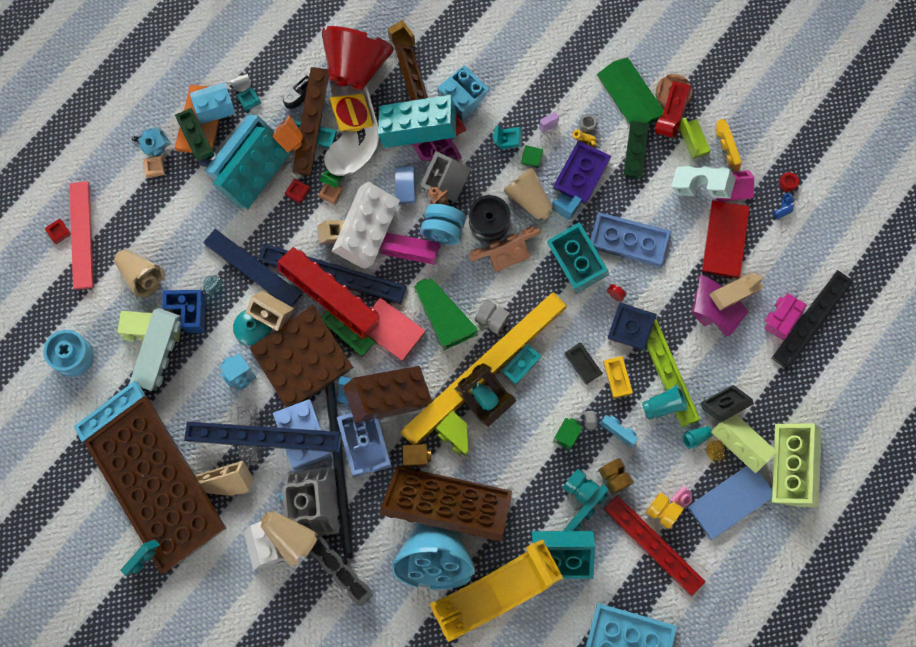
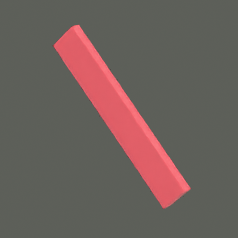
(81, 235)

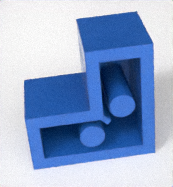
(188, 304)

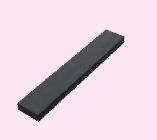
(812, 319)

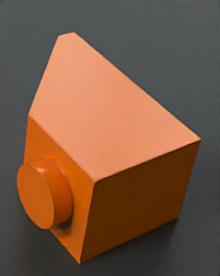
(288, 134)

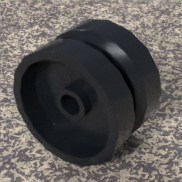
(489, 218)

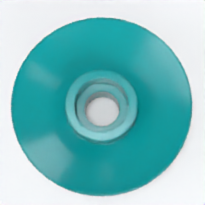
(247, 335)

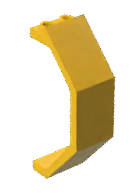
(497, 592)

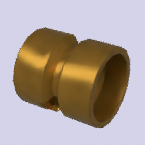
(616, 476)

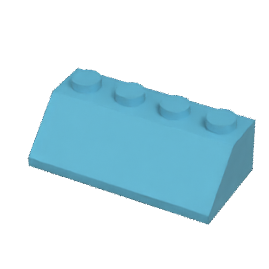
(234, 144)

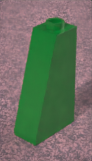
(445, 317)

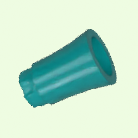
(665, 403)

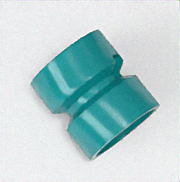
(580, 487)

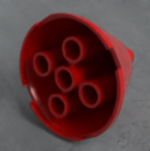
(352, 56)

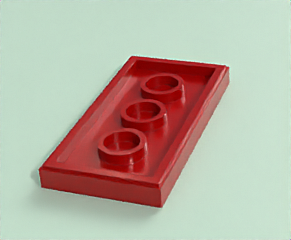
(725, 239)

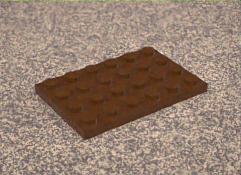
(447, 503)

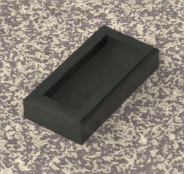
(583, 363)

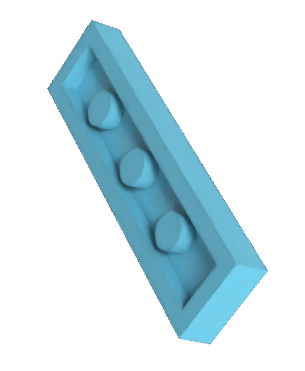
(109, 411)

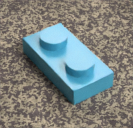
(613, 426)

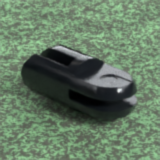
(296, 94)

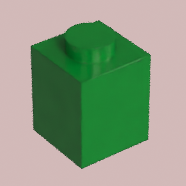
(568, 433)

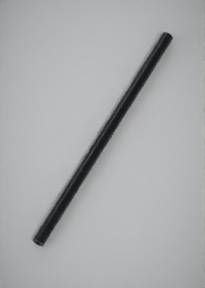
(339, 473)

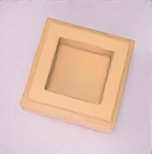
(154, 166)

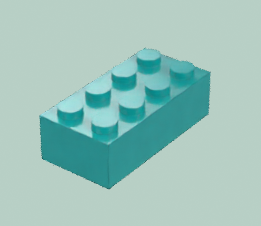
(417, 121)
(251, 168)

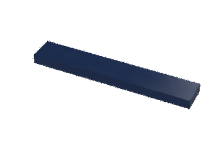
(252, 268)

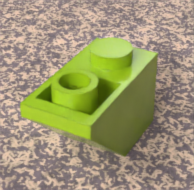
(455, 432)

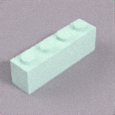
(155, 349)

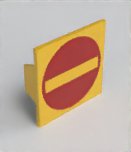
(351, 112)

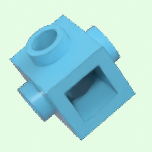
(154, 141)

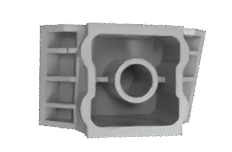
(311, 500)

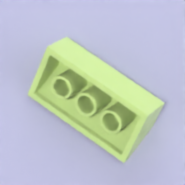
(797, 465)

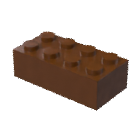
(387, 394)

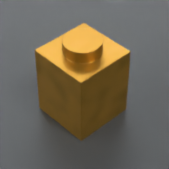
(416, 456)

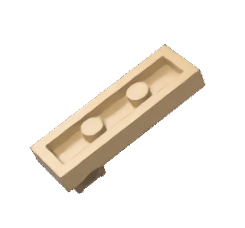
(737, 290)

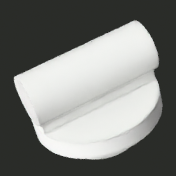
(241, 83)

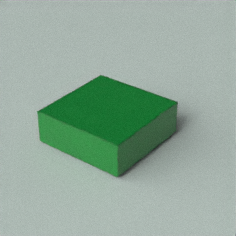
(532, 156)
(331, 179)

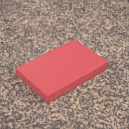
(395, 331)

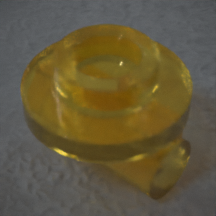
(715, 450)

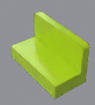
(694, 138)

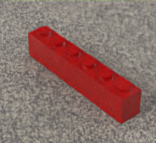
(328, 292)

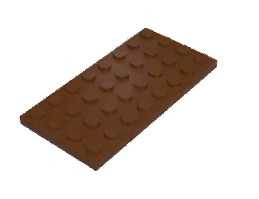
(154, 484)

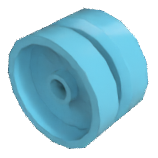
(443, 224)
(68, 353)

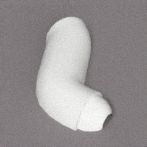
(346, 154)

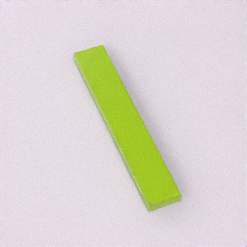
(669, 373)

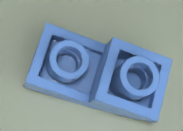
(405, 185)

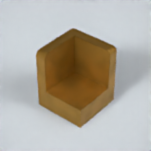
(401, 34)

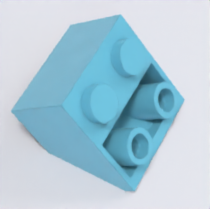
(465, 90)

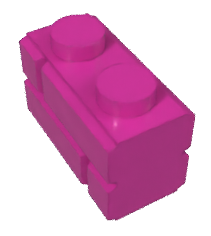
(785, 316)

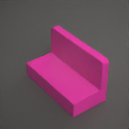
(742, 188)

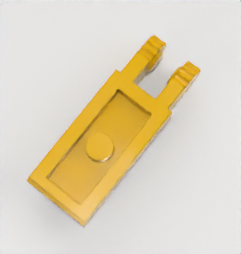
(727, 143)

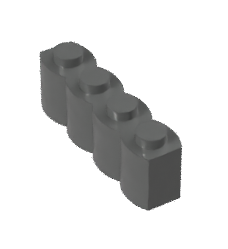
(342, 574)

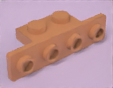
(508, 251)

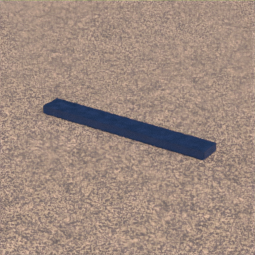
(350, 278)
(263, 437)

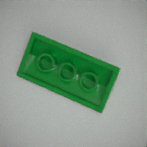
(630, 92)

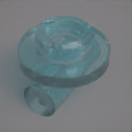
(212, 284)

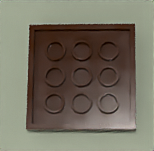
(301, 357)

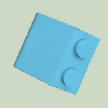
(212, 103)

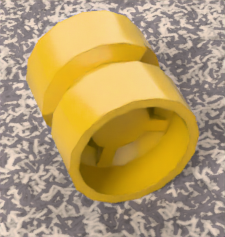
(664, 510)

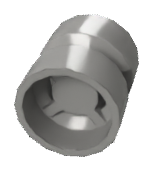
(491, 316)

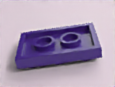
(582, 172)

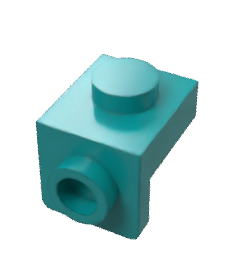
(507, 138)

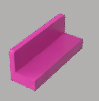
(409, 248)

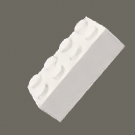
(365, 225)

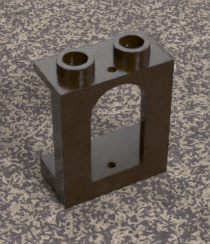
(505, 399)

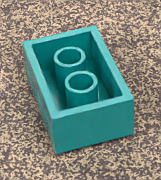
(578, 258)
(571, 551)

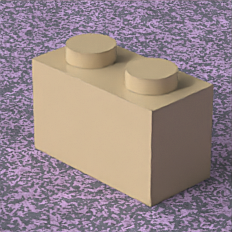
(269, 310)

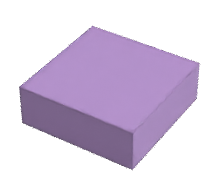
(548, 122)

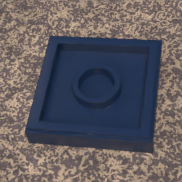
(632, 326)

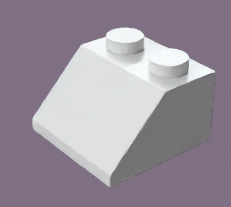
(260, 548)

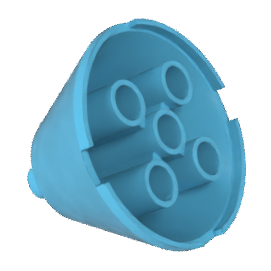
(433, 559)

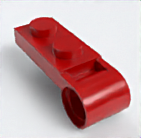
(674, 110)

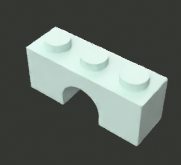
(719, 181)

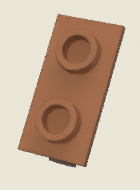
(438, 197)

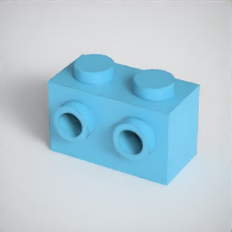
(236, 372)

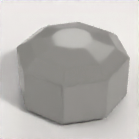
(587, 123)
(590, 420)

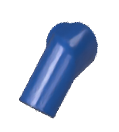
(787, 206)

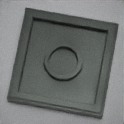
(727, 403)

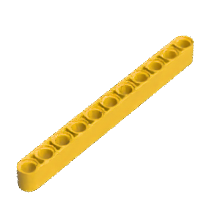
(496, 358)

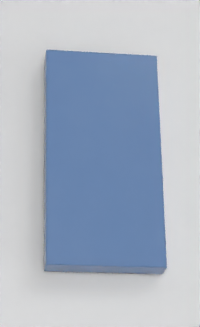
(630, 239)
(730, 501)

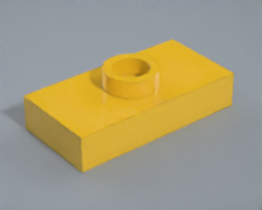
(617, 377)

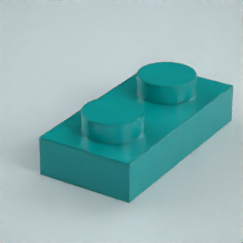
(521, 364)
(143, 554)

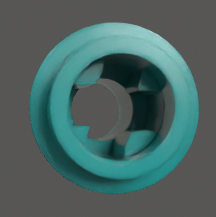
(484, 396)
(695, 437)

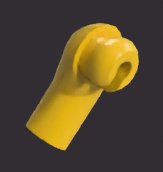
(585, 138)

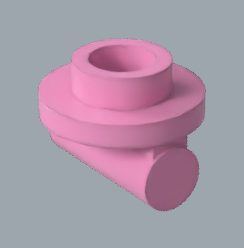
(682, 497)

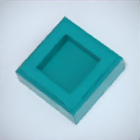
(248, 99)

